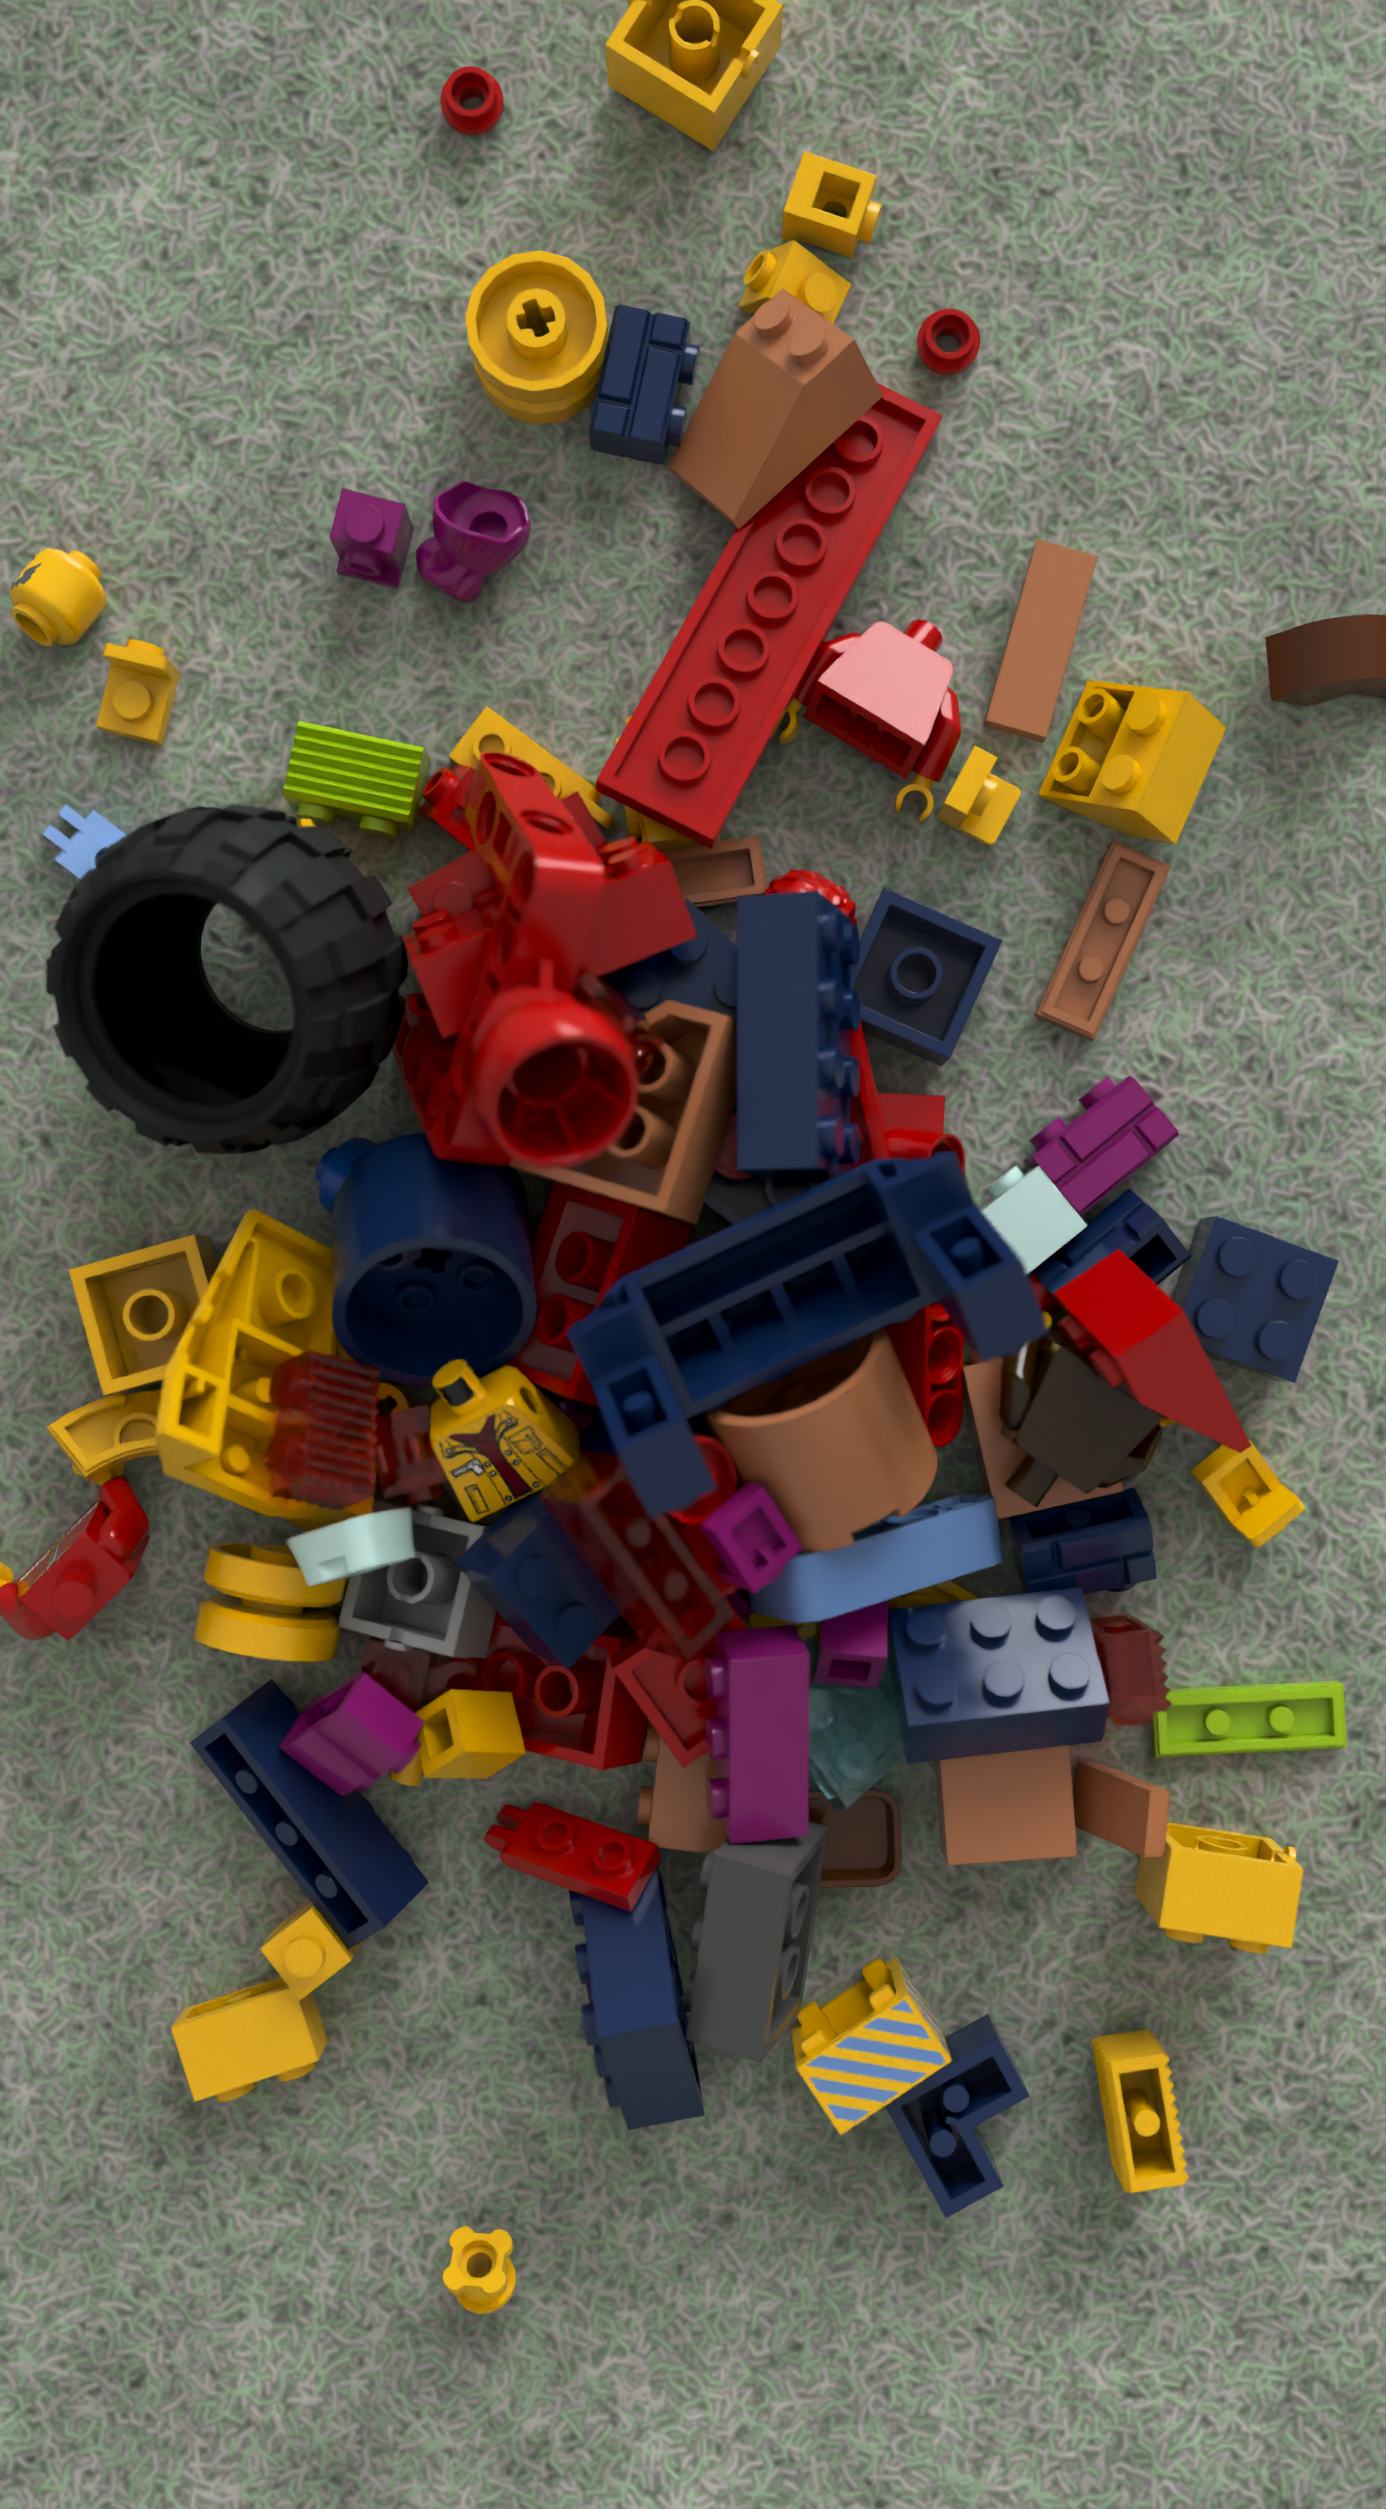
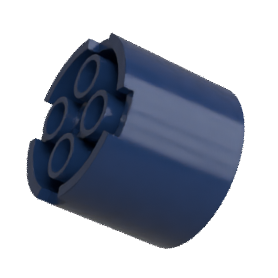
(430, 1263)

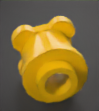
(478, 2256)

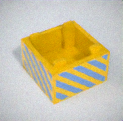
(868, 2044)

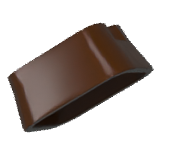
(861, 1840)

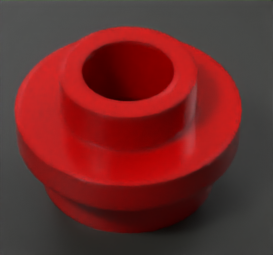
(467, 83)
(948, 323)

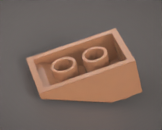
(772, 407)

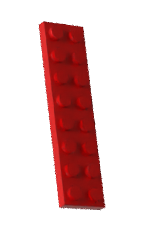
(763, 625)

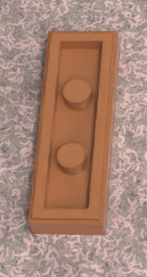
(1040, 640)
(1102, 941)

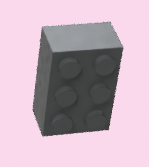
(753, 1941)

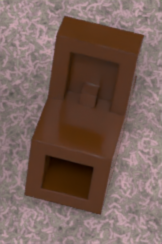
(1328, 660)

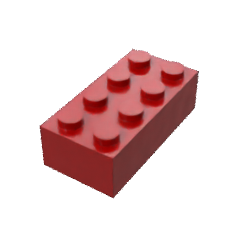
(636, 918)

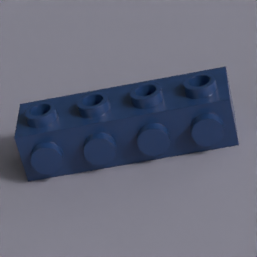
(324, 1840)

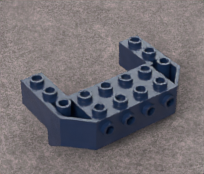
(786, 1292)

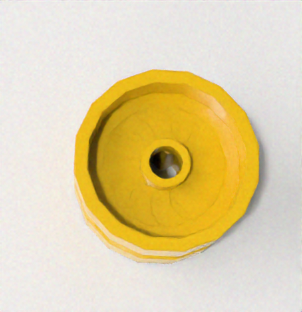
(537, 336)
(267, 1605)

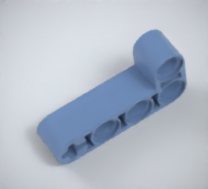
(887, 1561)

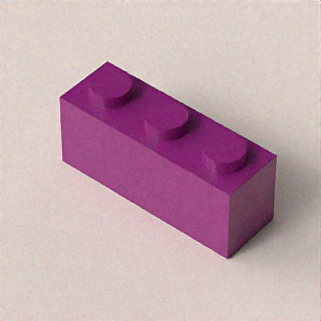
(759, 1733)

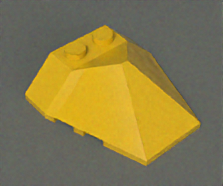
(215, 1403)

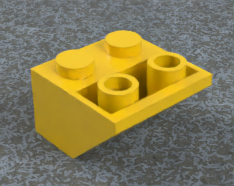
(1134, 758)

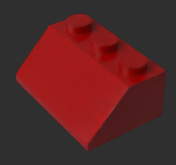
(577, 1257)

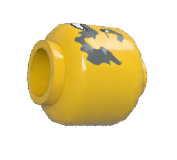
(57, 597)

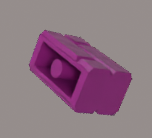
(1102, 1143)

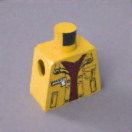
(497, 1436)

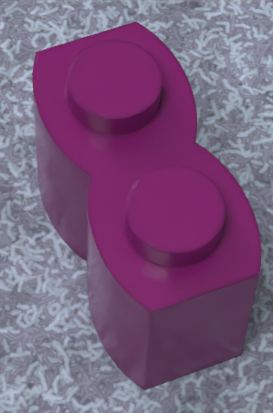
(353, 1735)

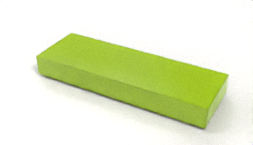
(1251, 1719)

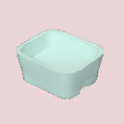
(354, 1546)

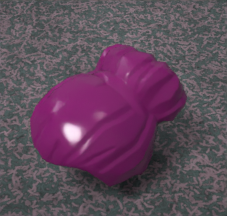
(473, 537)

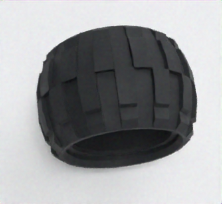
(154, 1029)

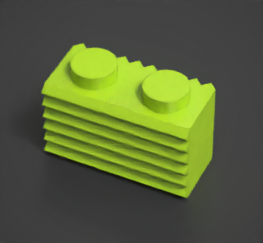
(355, 779)

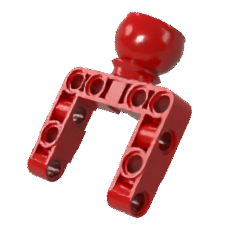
(531, 1063)

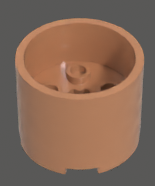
(832, 1442)

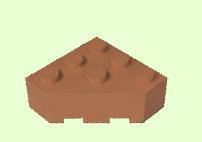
(678, 1120)

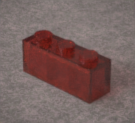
(636, 1558)

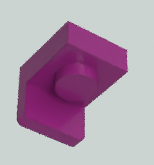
(751, 1538)

